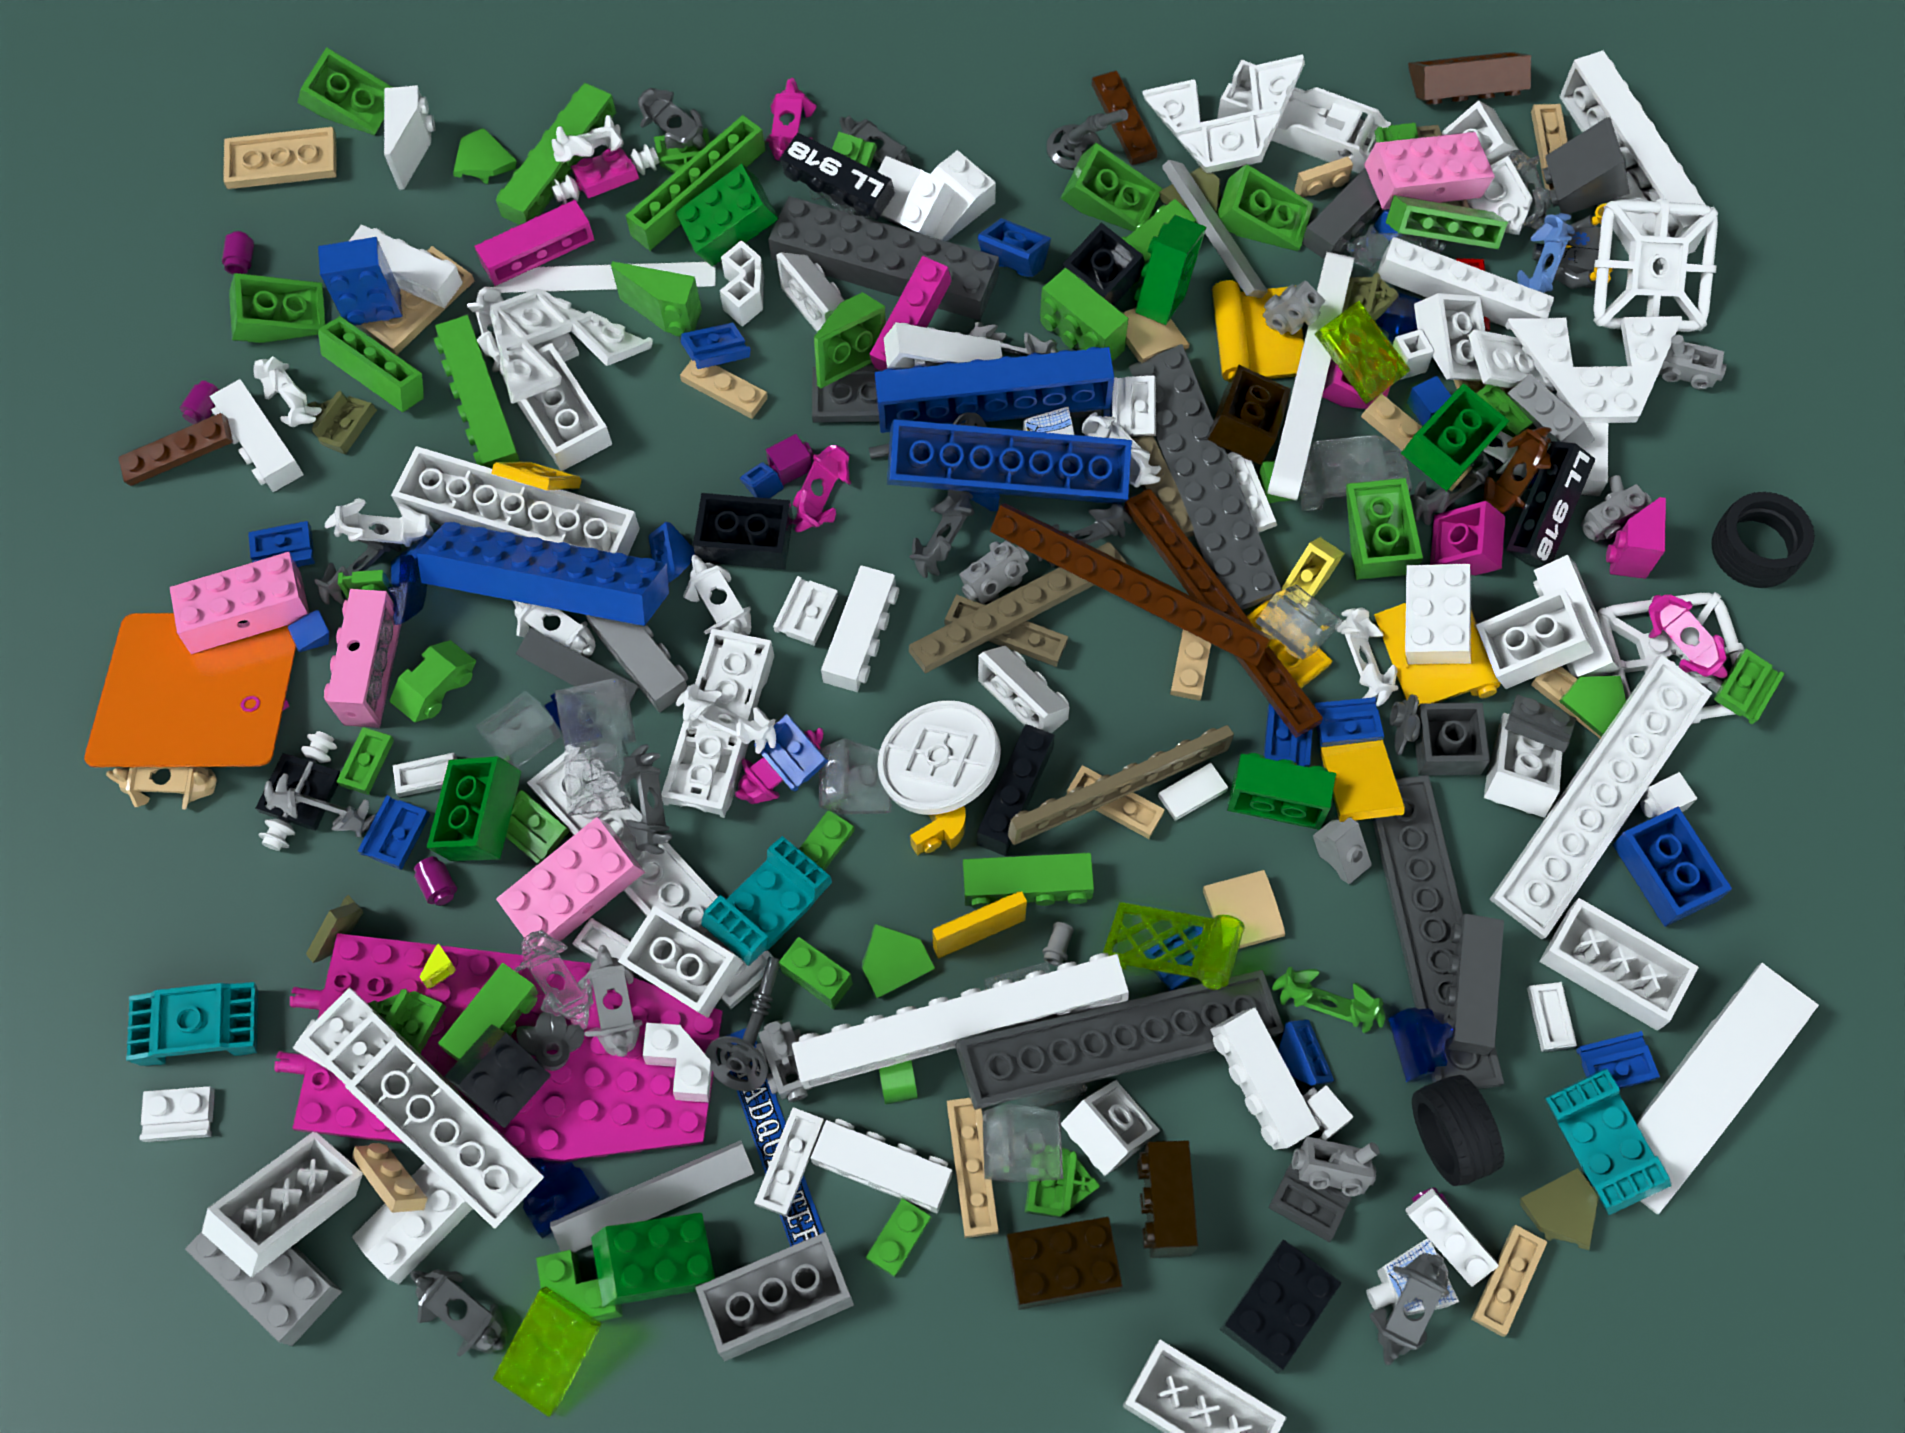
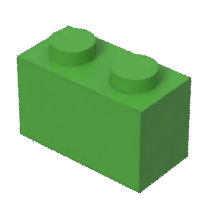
(815, 973)

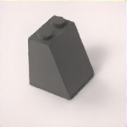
(1587, 169)

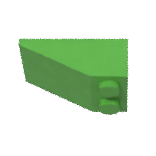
(344, 93)
(1110, 190)
(1264, 210)
(660, 296)
(274, 308)
(848, 338)
(1382, 528)

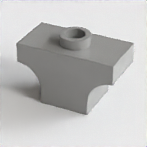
(1343, 848)

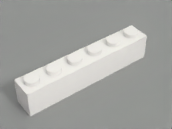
(1433, 273)

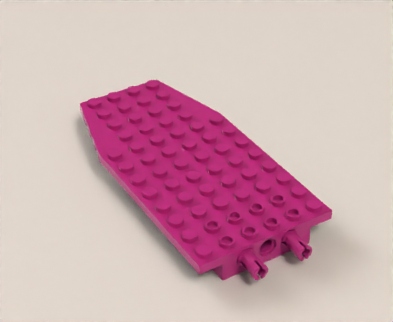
(582, 1111)

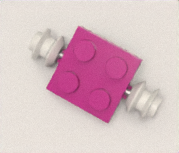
(604, 173)

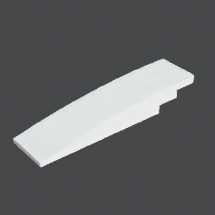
(1721, 1074)
(421, 1107)

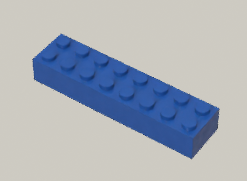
(997, 387)
(1008, 462)
(544, 573)

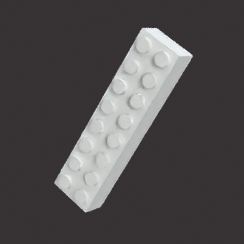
(1598, 92)
(473, 497)

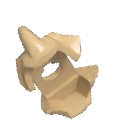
(190, 781)

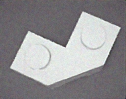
(744, 293)
(675, 1048)

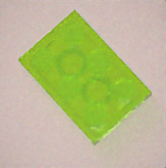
(1362, 352)
(547, 1351)

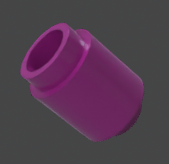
(237, 253)
(198, 404)
(435, 881)

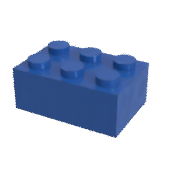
(360, 281)
(1671, 866)

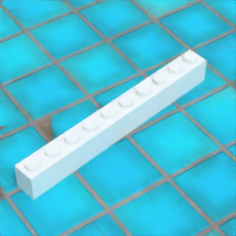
(941, 1024)

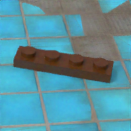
(1132, 131)
(175, 449)

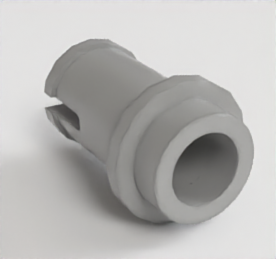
(1056, 950)

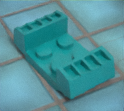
(767, 902)
(192, 1022)
(1607, 1141)

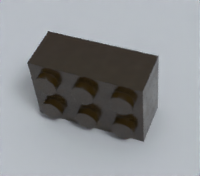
(1249, 414)
(1167, 1199)
(1063, 1262)

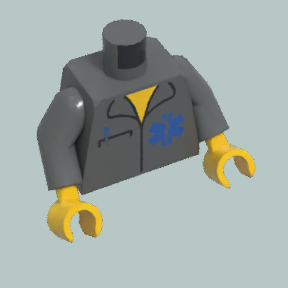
(1579, 256)

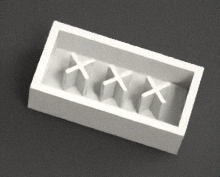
(1619, 964)
(281, 1203)
(1188, 1398)

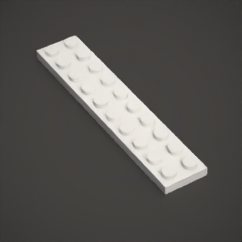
(1600, 797)
(667, 877)

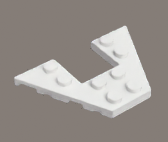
(1235, 138)
(540, 317)
(1599, 393)

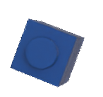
(1427, 398)

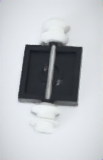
(306, 778)

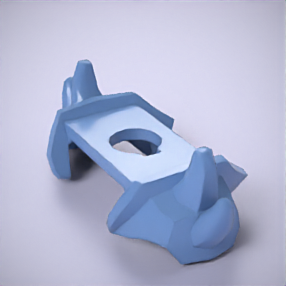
(1555, 237)

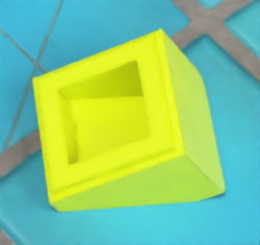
(437, 968)

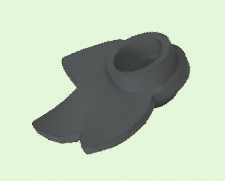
(1406, 721)
(548, 1035)

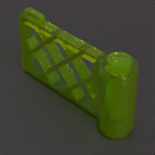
(1215, 949)

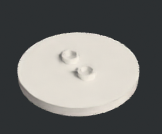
(939, 757)

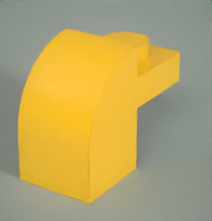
(944, 826)

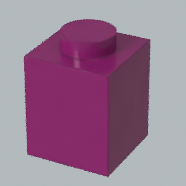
(790, 458)

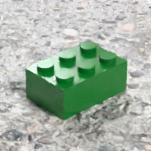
(726, 214)
(1169, 269)
(1454, 437)
(1281, 791)
(474, 809)
(652, 1258)

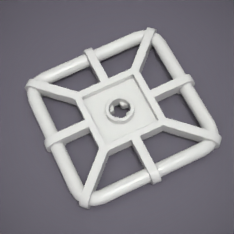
(1644, 250)
(1663, 645)

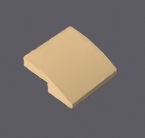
(1150, 337)
(1250, 901)

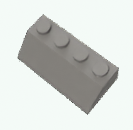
(774, 1296)

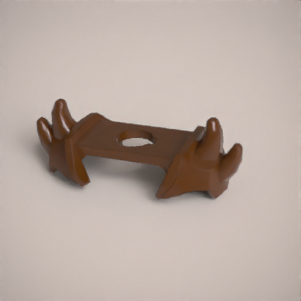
(1530, 450)

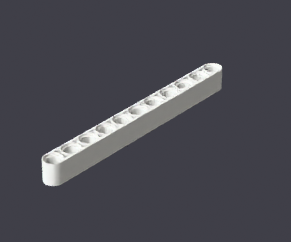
(1309, 383)

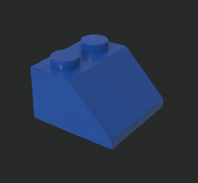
(1015, 246)

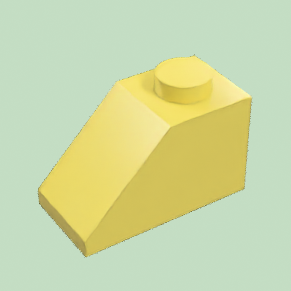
(1314, 566)

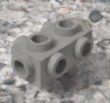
(1293, 308)
(1692, 364)
(1612, 515)
(994, 572)
(778, 1051)
(1336, 1165)

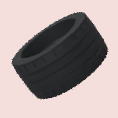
(1776, 512)
(1458, 1130)

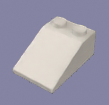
(406, 131)
(972, 194)
(917, 198)
(1446, 324)
(1523, 772)

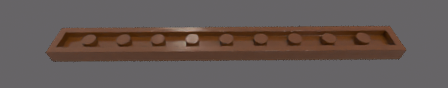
(1131, 584)
(1202, 584)

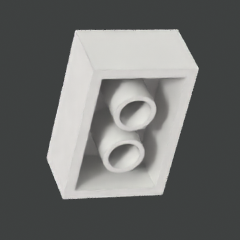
(1438, 614)
(1534, 638)
(680, 961)

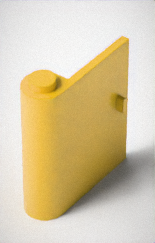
(1246, 337)
(1436, 681)

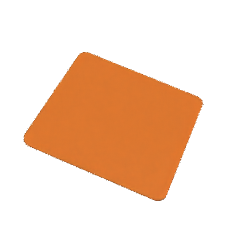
(186, 707)

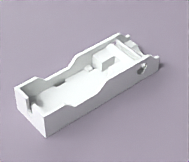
(1312, 120)
(707, 761)

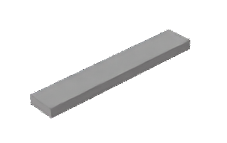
(1215, 229)
(654, 1196)

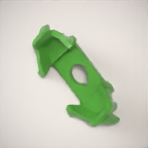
(1360, 1009)

